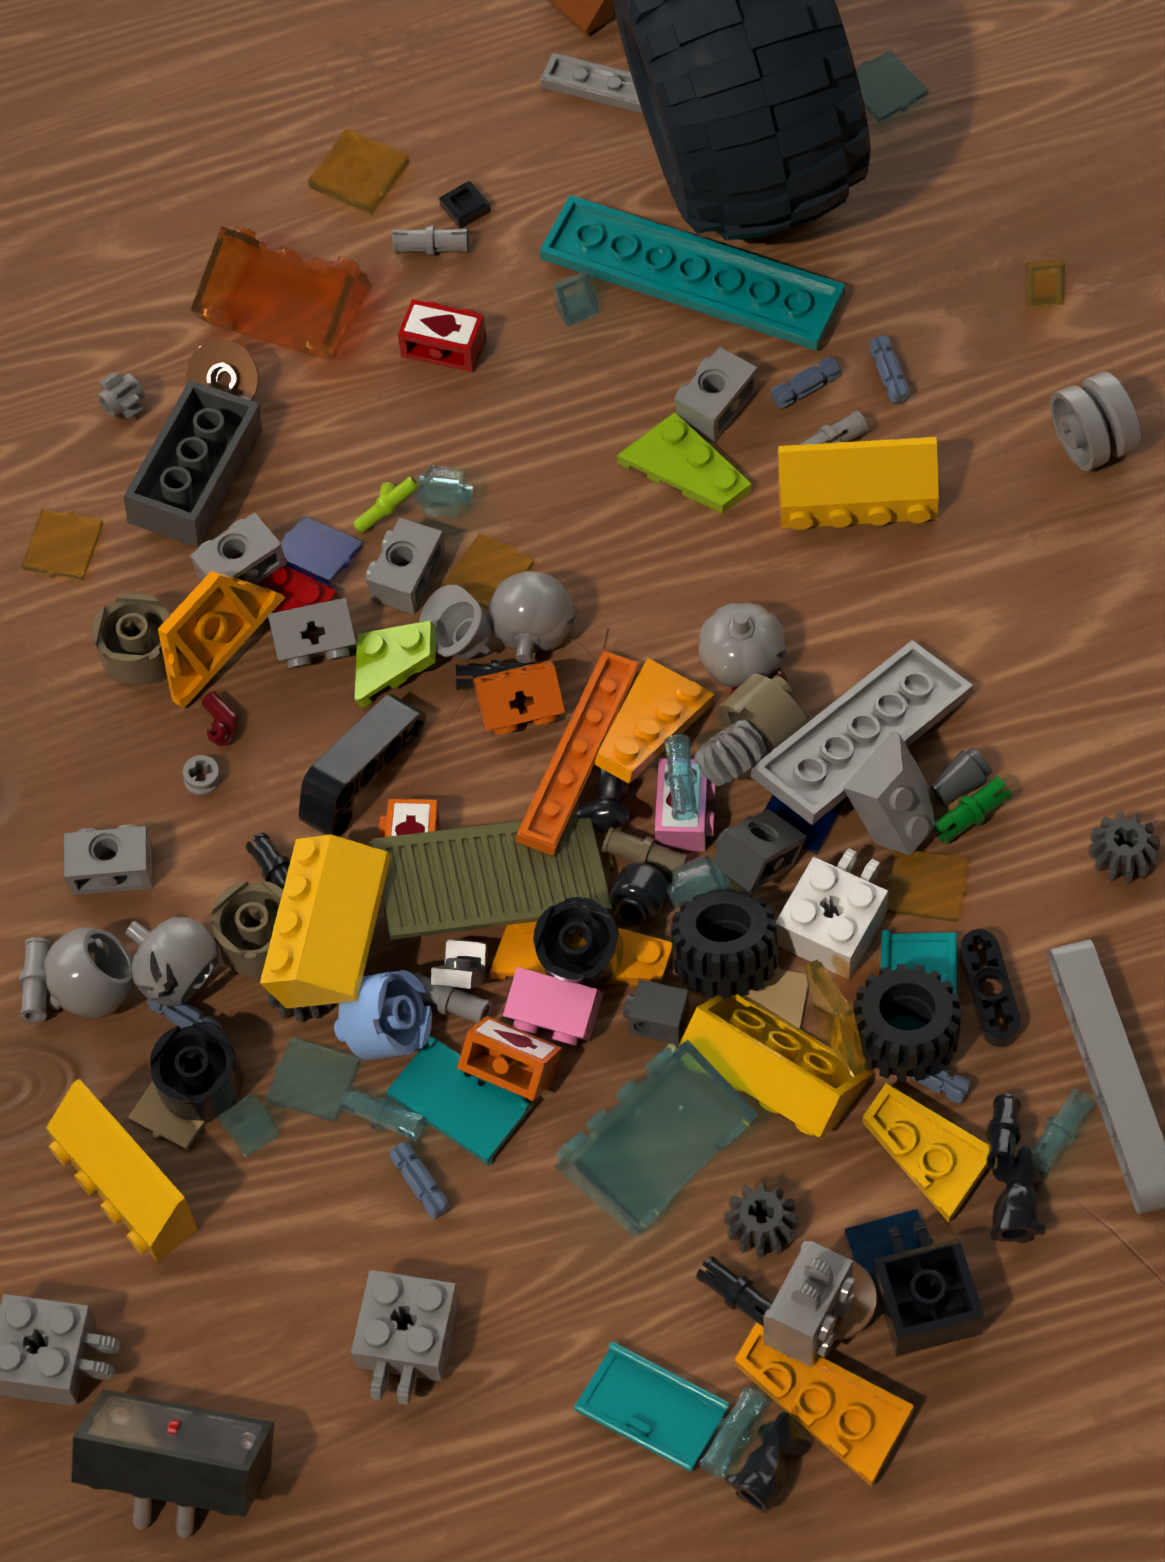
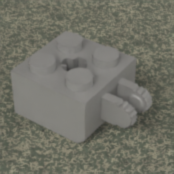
(810, 1304)
(64, 1340)
(412, 1353)

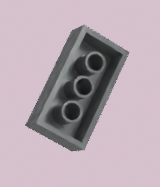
(193, 463)

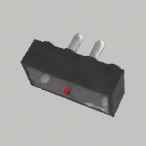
(172, 1456)

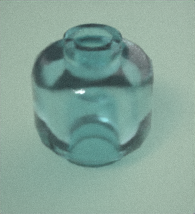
(443, 491)
(695, 878)

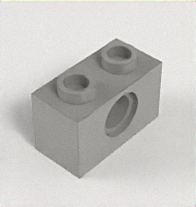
(713, 412)
(247, 537)
(405, 585)
(126, 871)

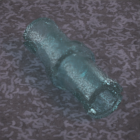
(680, 777)
(382, 1113)
(1061, 1129)
(733, 1432)

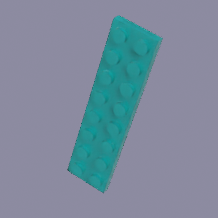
(693, 272)

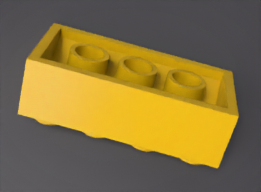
(858, 483)
(325, 922)
(775, 1062)
(119, 1173)

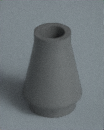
(961, 776)

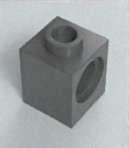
(657, 1011)

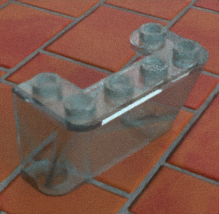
(655, 1136)

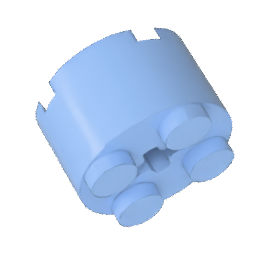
(386, 1018)

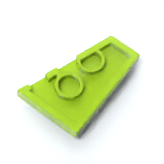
(685, 460)

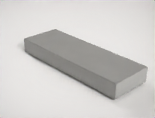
(590, 82)

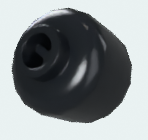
(639, 894)

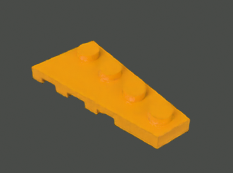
(655, 708)
(642, 957)
(833, 1404)

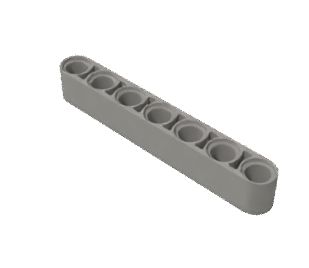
(1112, 1072)

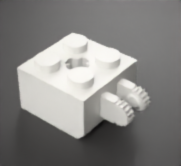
(833, 914)

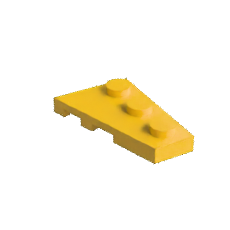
(929, 1148)

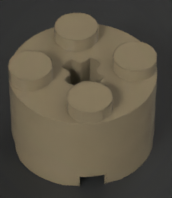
(130, 639)
(766, 708)
(244, 925)

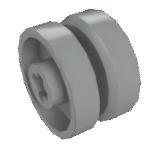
(1095, 421)

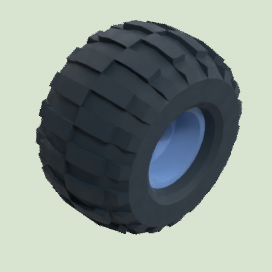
(748, 108)

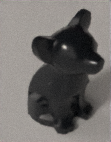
(607, 809)
(1016, 1206)
(764, 1470)

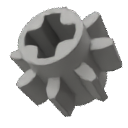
(120, 395)

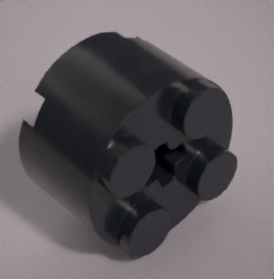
(570, 923)
(196, 1071)

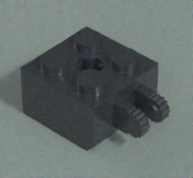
(931, 1268)

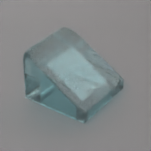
(576, 298)
(248, 1125)

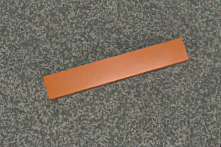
(577, 753)

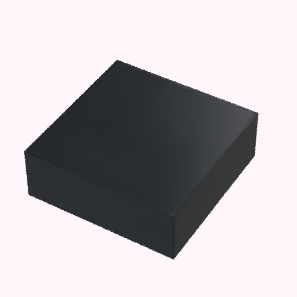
(464, 204)

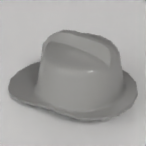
(459, 621)

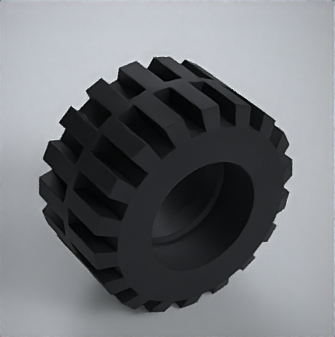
(724, 943)
(912, 994)

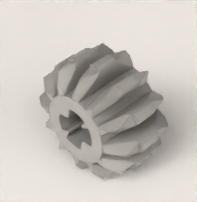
(730, 753)

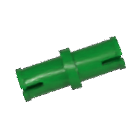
(971, 810)

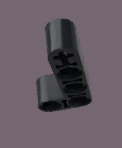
(355, 762)

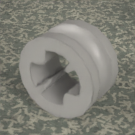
(190, 770)

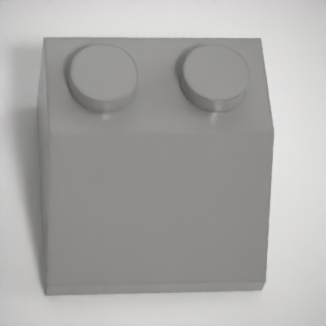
(892, 797)

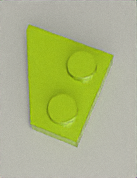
(392, 657)

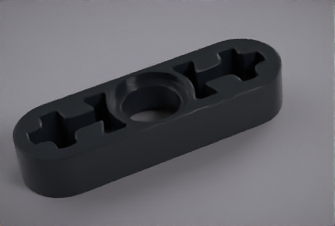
(985, 1005)

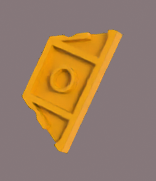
(210, 630)

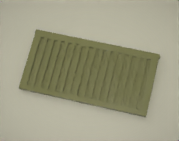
(484, 877)

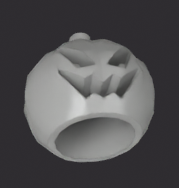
(531, 613)
(741, 643)
(172, 959)
(84, 984)

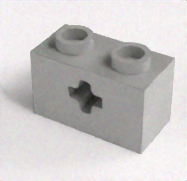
(327, 616)

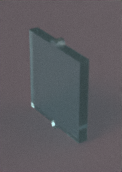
(888, 86)
(312, 1079)

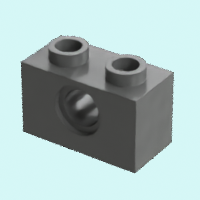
(758, 849)

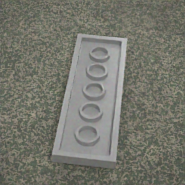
(818, 760)

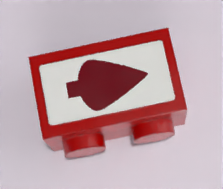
(442, 335)

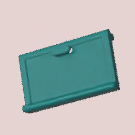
(930, 950)
(457, 1105)
(655, 1402)

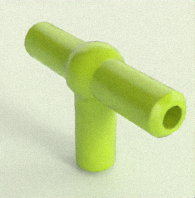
(386, 503)

